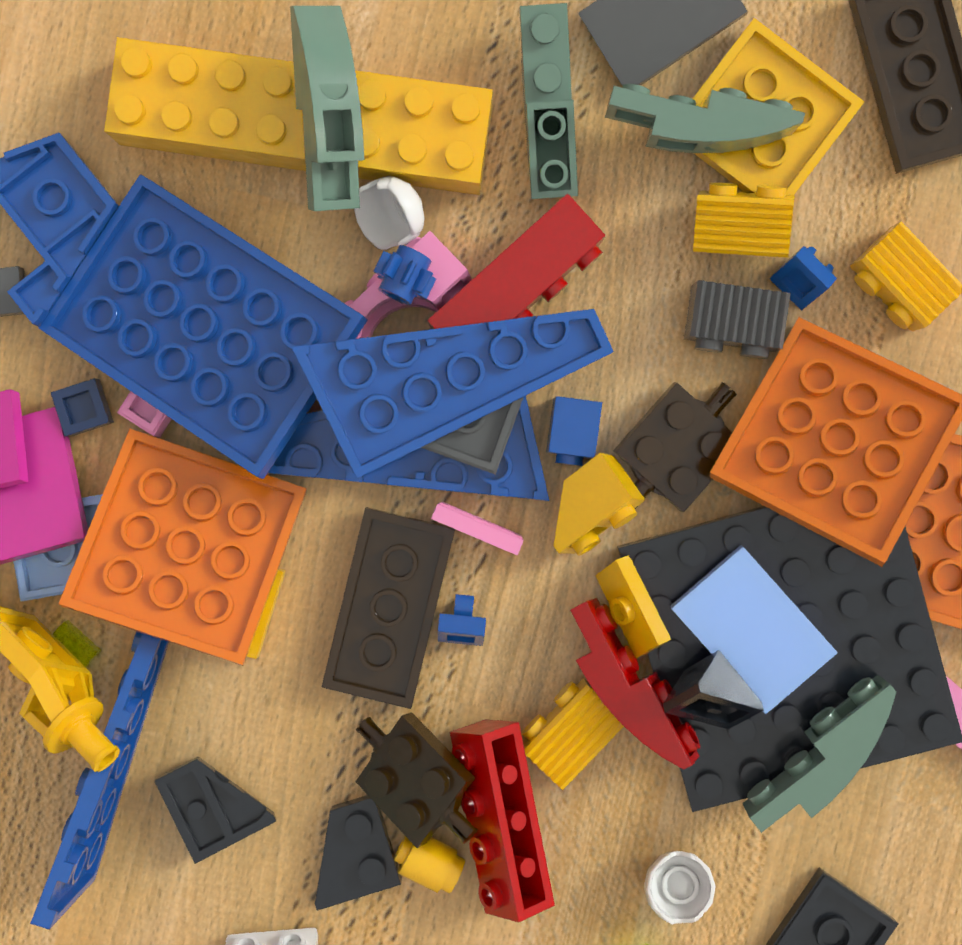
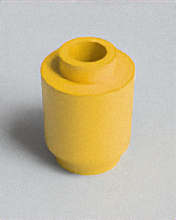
(430, 865)

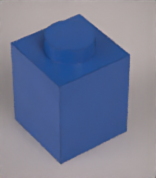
(573, 429)

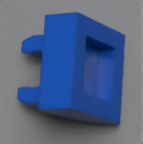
(803, 277)
(461, 626)

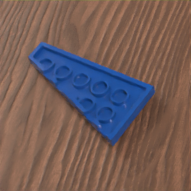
(420, 385)
(317, 454)
(100, 792)

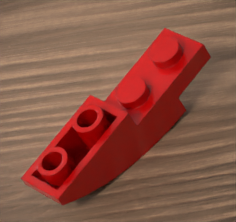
(631, 700)

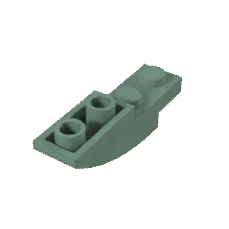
(548, 100)
(330, 106)
(722, 124)
(842, 745)

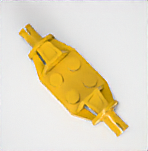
(55, 680)

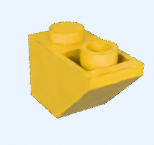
(593, 501)

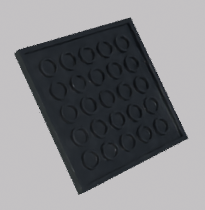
(863, 610)

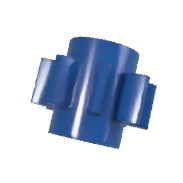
(404, 274)

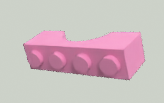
(446, 268)

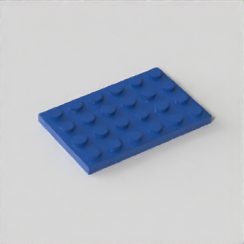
(199, 324)

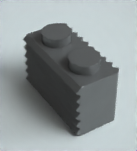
(736, 318)

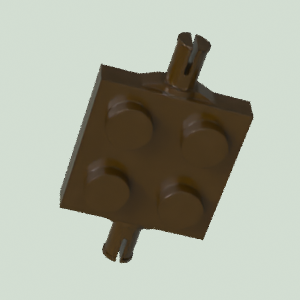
(677, 444)
(415, 780)

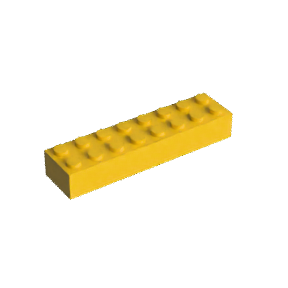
(248, 114)

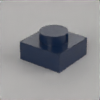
(82, 407)

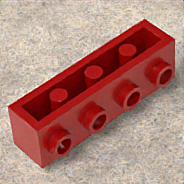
(527, 269)
(503, 809)

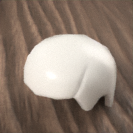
(389, 212)
(679, 887)

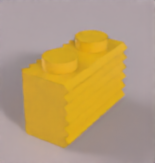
(743, 221)
(906, 278)
(570, 733)

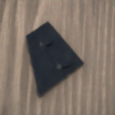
(210, 808)
(355, 854)

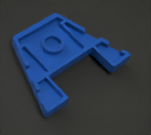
(58, 210)

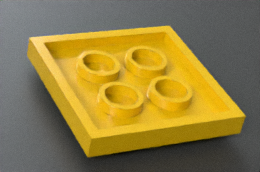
(773, 69)

